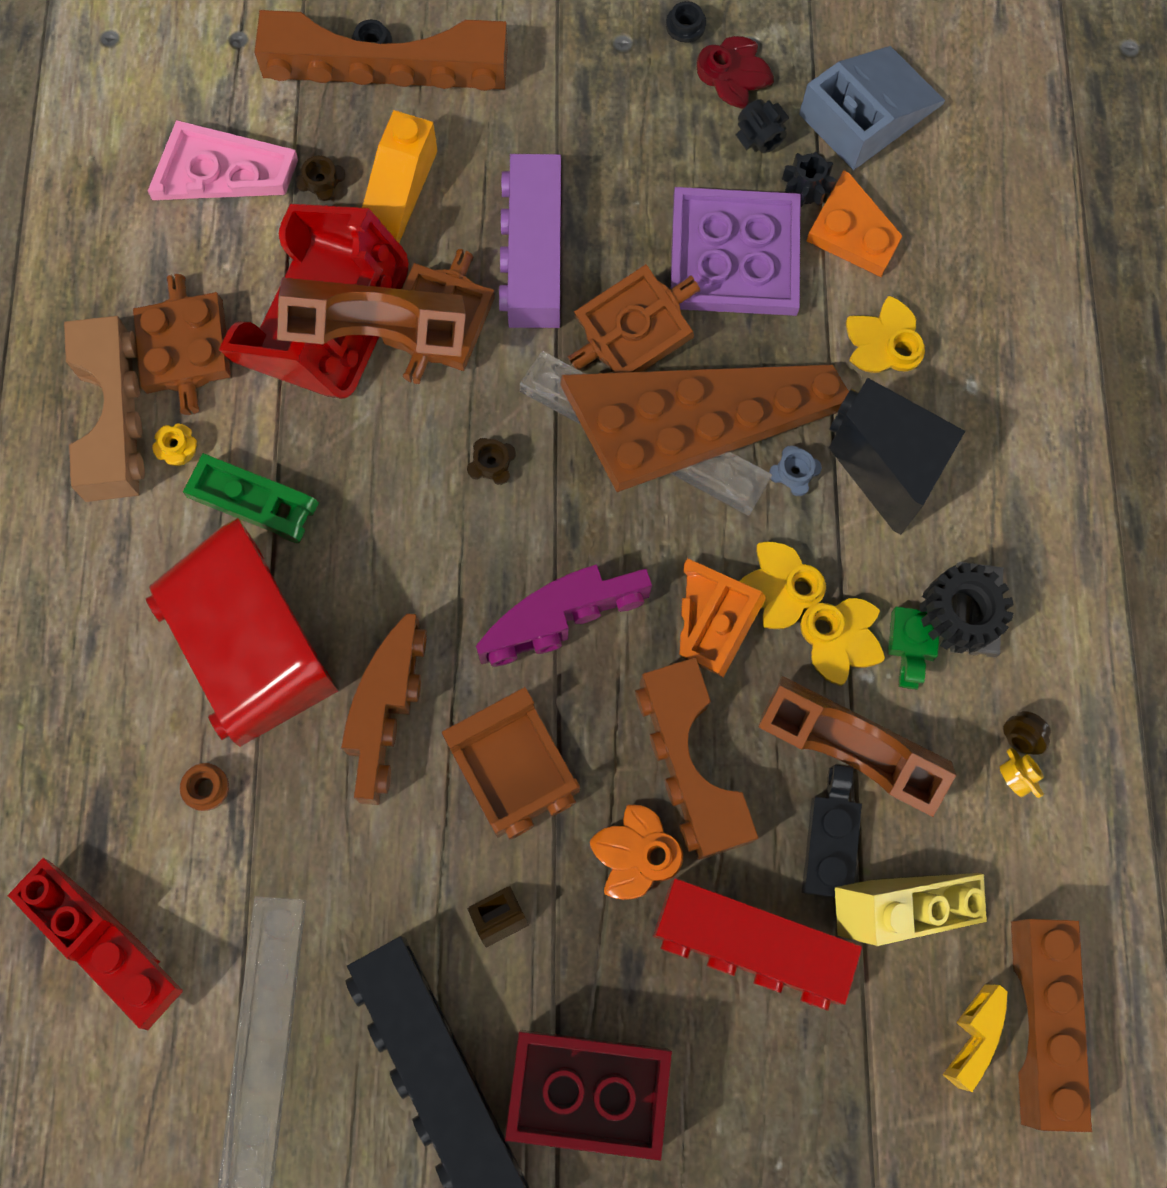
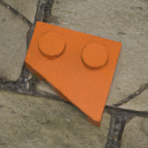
(855, 228)
(715, 616)

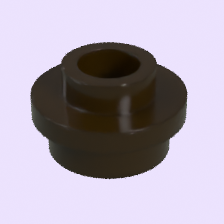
(1027, 733)

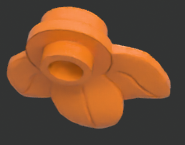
(629, 851)

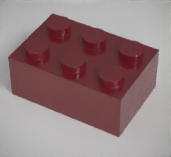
(589, 1095)

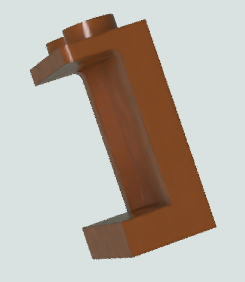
(512, 764)

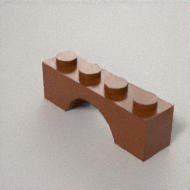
(327, 310)
(887, 758)
(713, 816)
(1055, 1070)

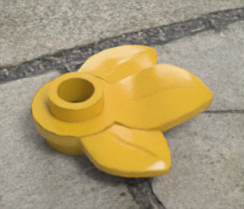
(881, 336)
(777, 579)
(847, 642)

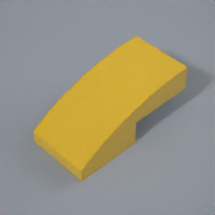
(984, 1023)

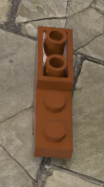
(384, 689)

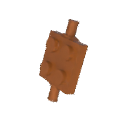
(476, 302)
(634, 323)
(181, 343)

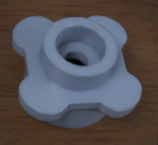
(801, 459)

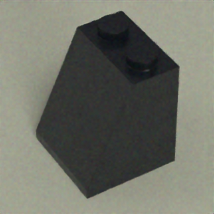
(892, 450)

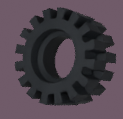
(985, 594)

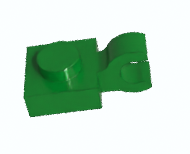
(913, 644)

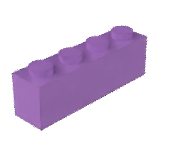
(533, 241)

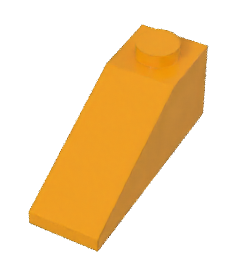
(400, 170)

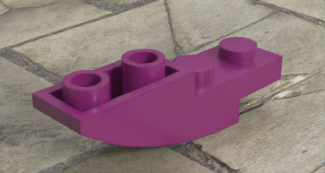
(542, 617)

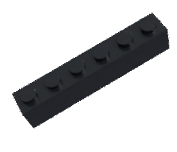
(432, 1070)

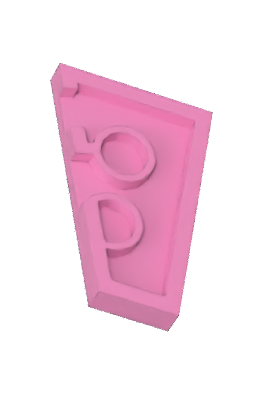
(219, 165)

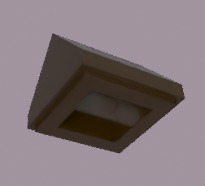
(497, 916)

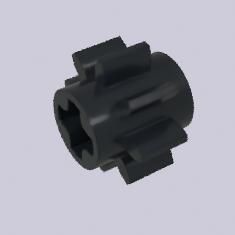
(762, 126)
(809, 178)

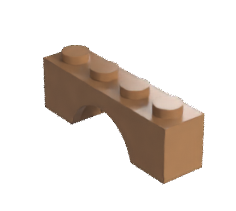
(106, 459)

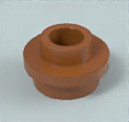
(192, 780)

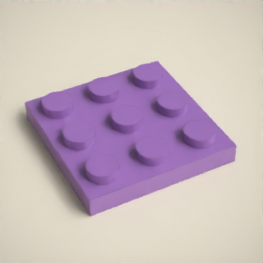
(737, 250)

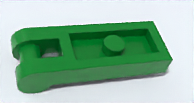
(249, 497)

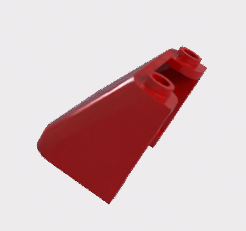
(325, 246)
(239, 636)

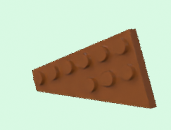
(674, 419)

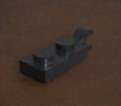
(832, 836)

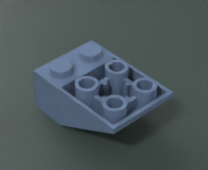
(867, 103)

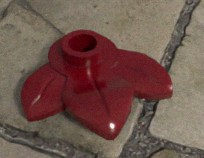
(734, 69)

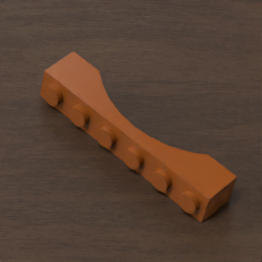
(463, 56)

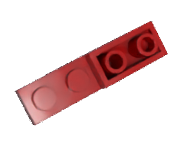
(96, 942)

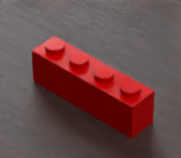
(758, 943)

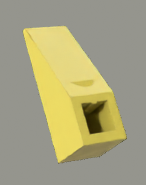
(909, 907)

